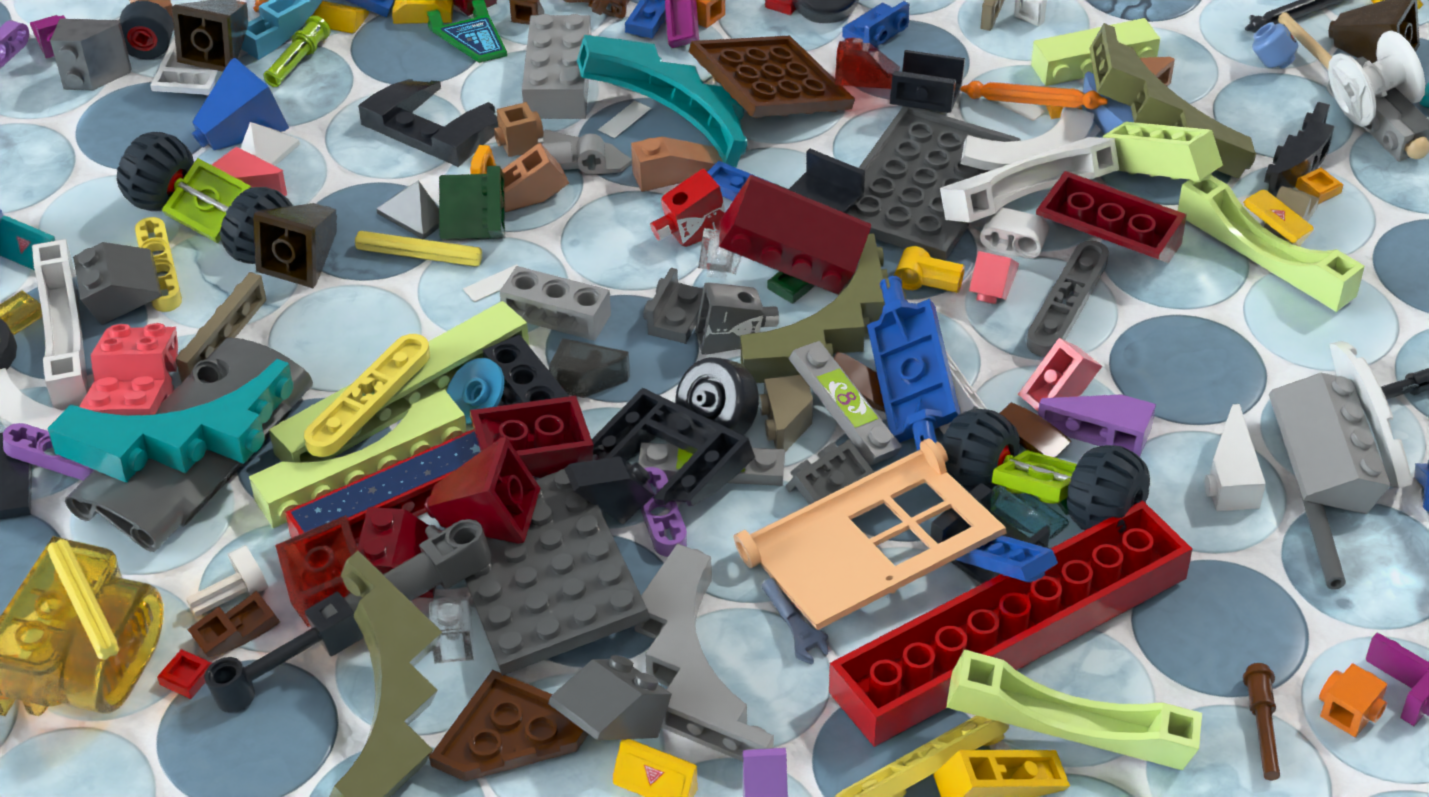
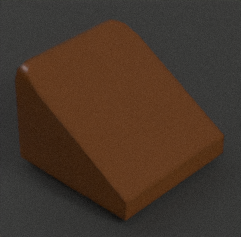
(523, 9)

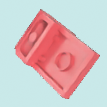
(132, 369)

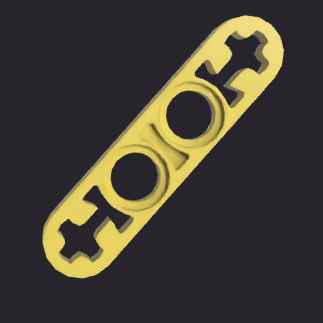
(163, 261)

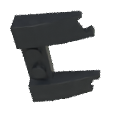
(391, 114)
(716, 450)

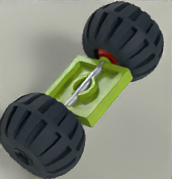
(162, 176)
(1100, 486)

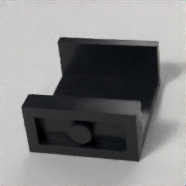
(927, 81)
(830, 182)
(951, 524)

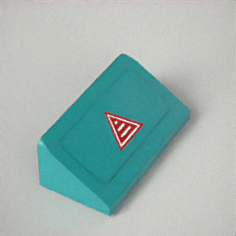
(17, 241)

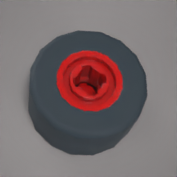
(146, 29)

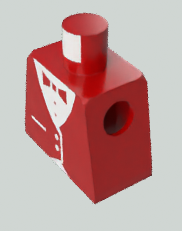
(690, 209)

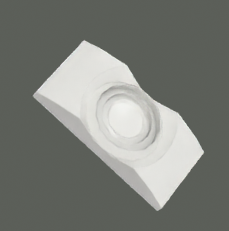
(183, 77)

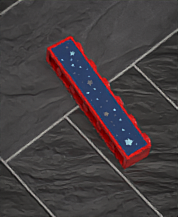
(394, 487)

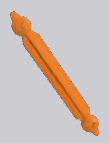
(1034, 95)

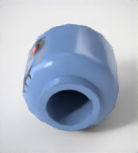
(1275, 45)

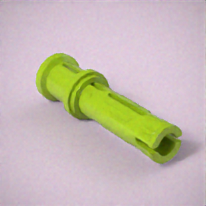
(278, 71)

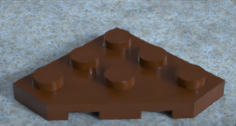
(505, 729)

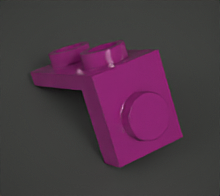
(43, 31)
(1406, 668)

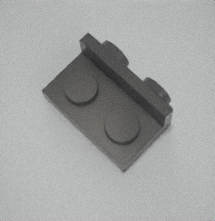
(673, 309)
(833, 471)

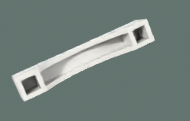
(992, 190)
(64, 347)

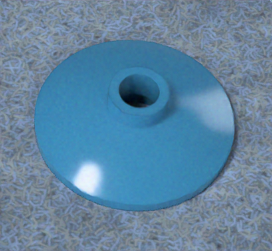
(476, 386)

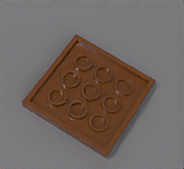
(771, 76)

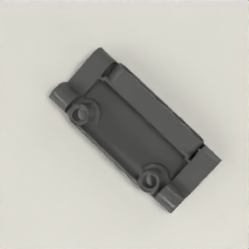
(161, 497)

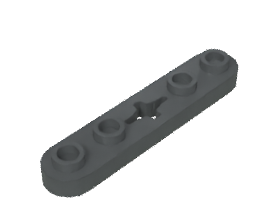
(1079, 276)

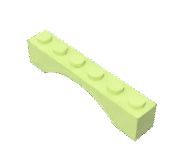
(1323, 275)
(295, 483)
(1142, 731)

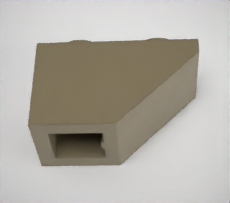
(788, 408)

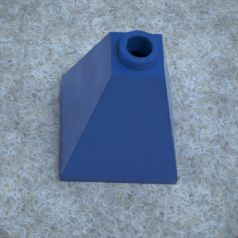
(232, 105)

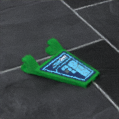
(472, 36)

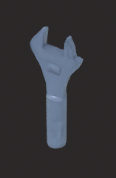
(803, 634)

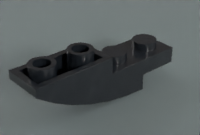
(1301, 152)

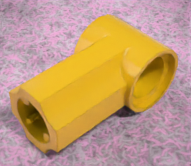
(919, 269)

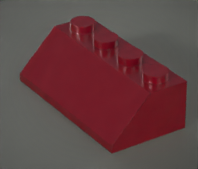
(1114, 216)
(793, 234)

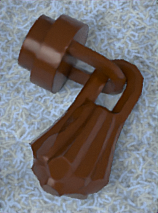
(599, 7)

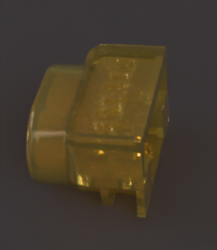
(47, 650)

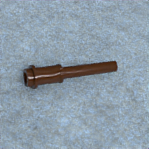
(1259, 683)

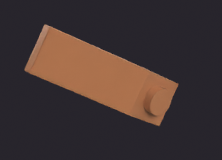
(669, 161)
(532, 178)

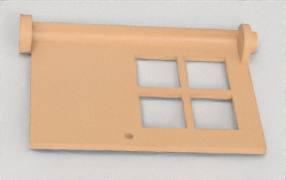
(835, 567)

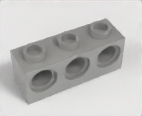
(557, 302)

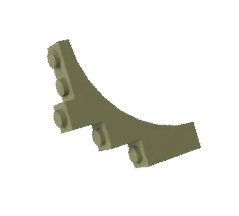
(837, 326)

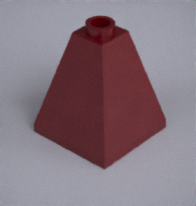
(489, 489)

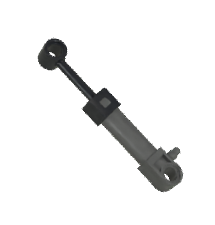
(443, 560)

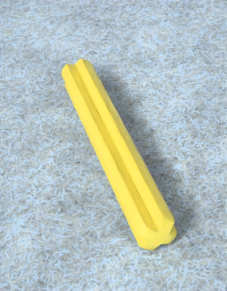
(418, 248)
(83, 599)

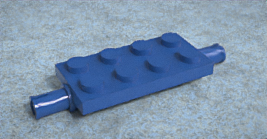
(912, 366)

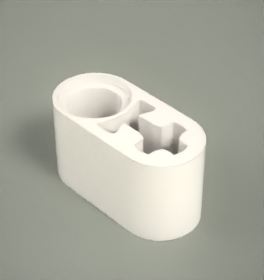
(1015, 233)

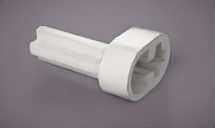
(246, 579)

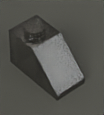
(588, 368)

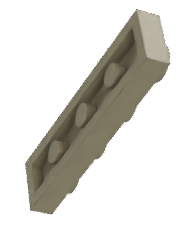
(225, 323)

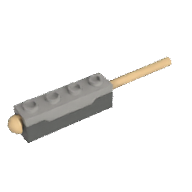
(1397, 122)

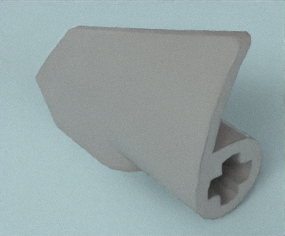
(585, 153)

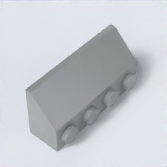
(1330, 442)

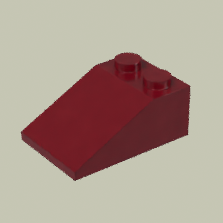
(542, 432)

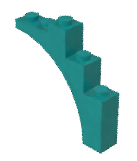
(672, 84)
(177, 439)

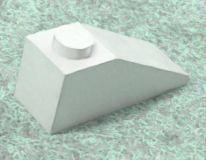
(1235, 470)

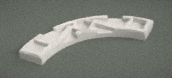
(990, 155)
(19, 408)
(1376, 410)

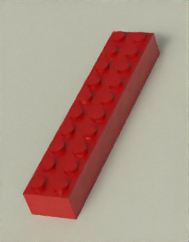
(1097, 577)

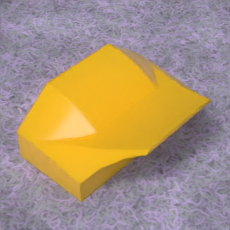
(416, 10)

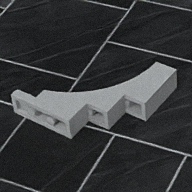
(700, 702)

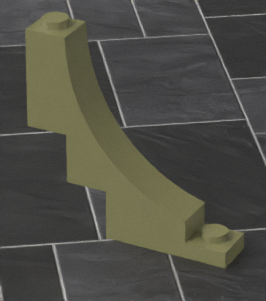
(1127, 80)
(397, 640)

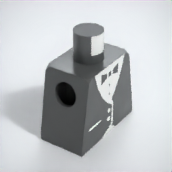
(727, 314)

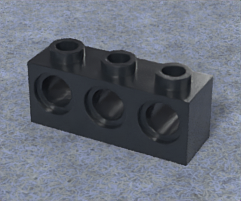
(524, 373)

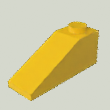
(1001, 774)

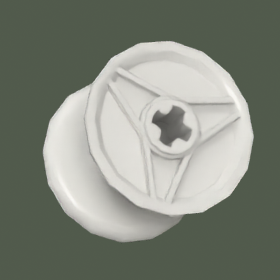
(1357, 86)

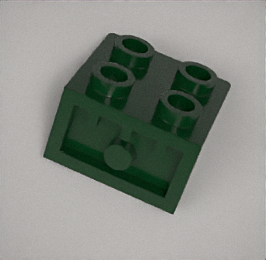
(472, 205)

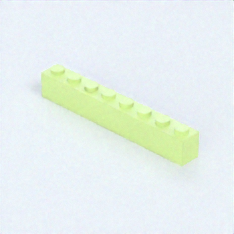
(447, 356)

